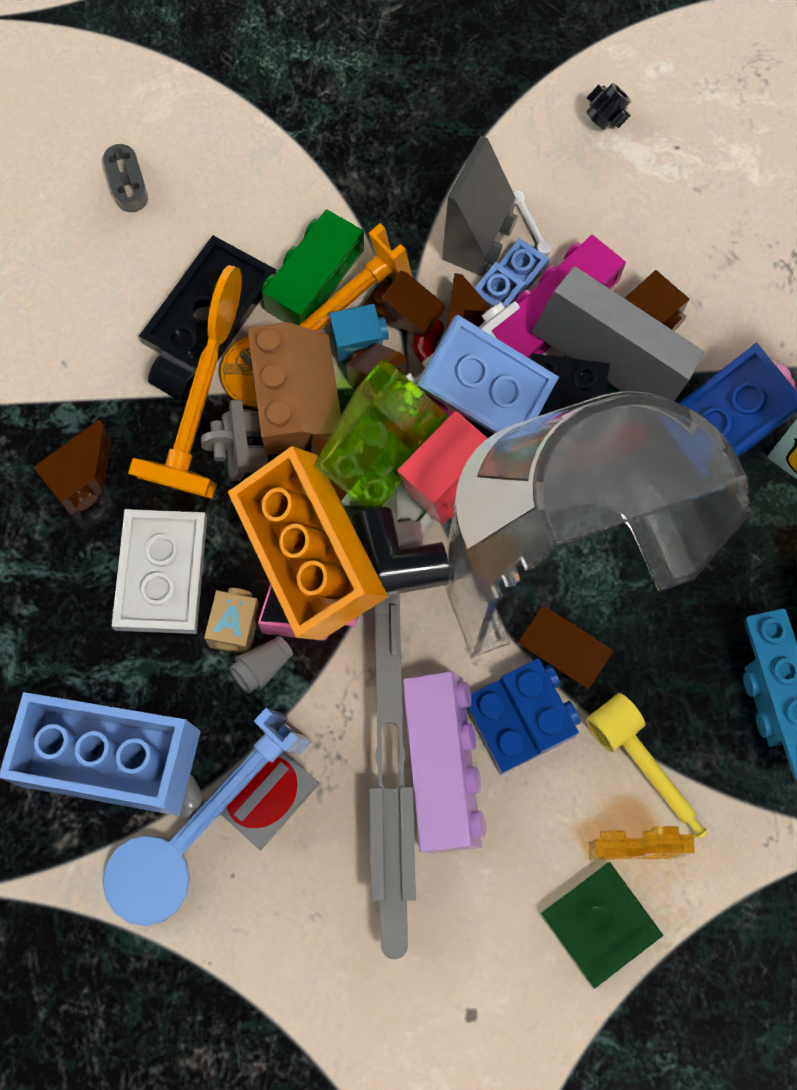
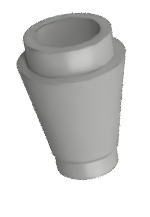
(260, 664)

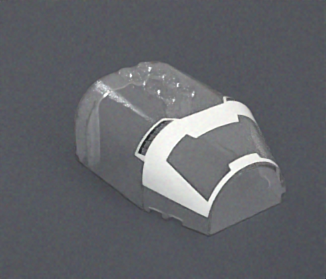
(582, 473)

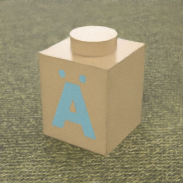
(232, 621)

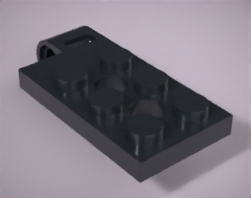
(183, 337)

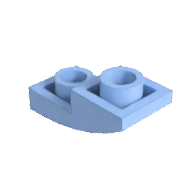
(512, 275)

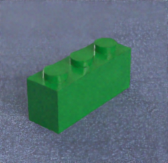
(313, 268)

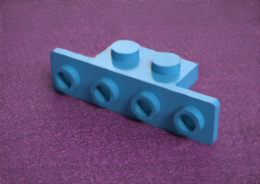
(774, 680)

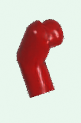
(423, 345)

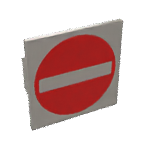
(269, 799)

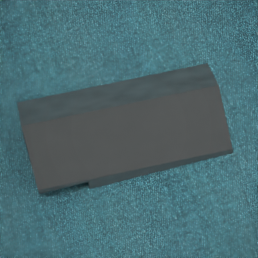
(601, 326)

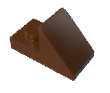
(466, 302)
(406, 304)

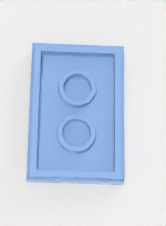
(485, 378)

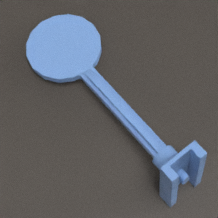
(148, 874)

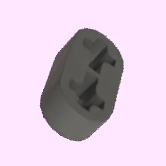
(119, 180)

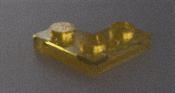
(658, 843)

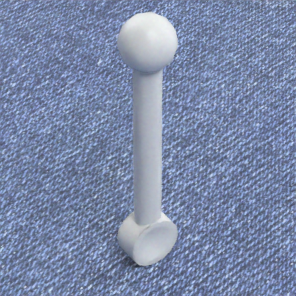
(543, 246)

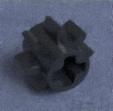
(608, 106)

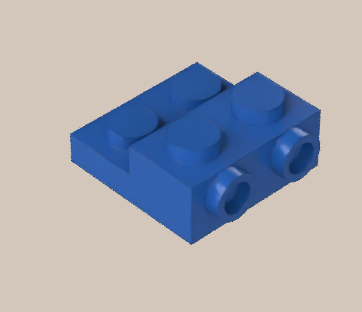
(523, 715)

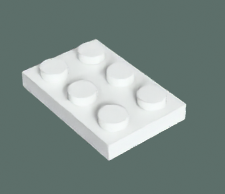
(160, 571)

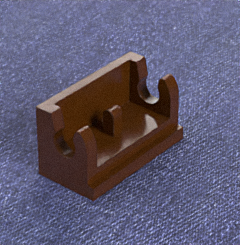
(565, 647)

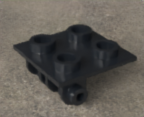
(576, 383)

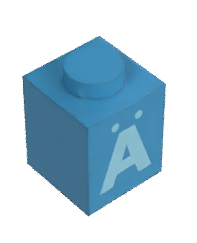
(356, 330)

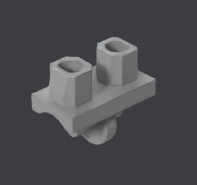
(232, 438)

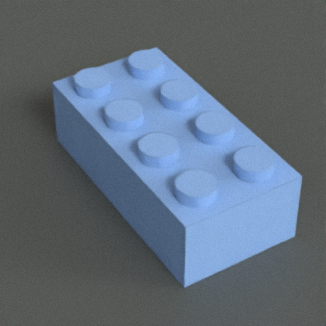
(101, 753)

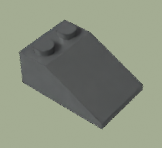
(478, 212)

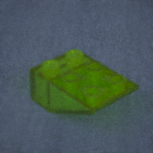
(378, 435)

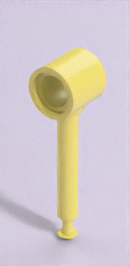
(616, 726)

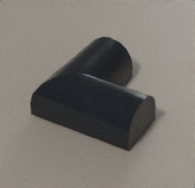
(399, 568)

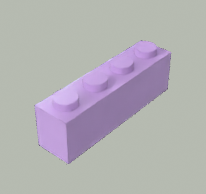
(443, 763)

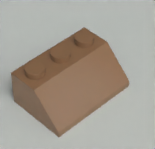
(293, 385)

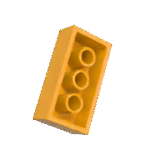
(306, 545)

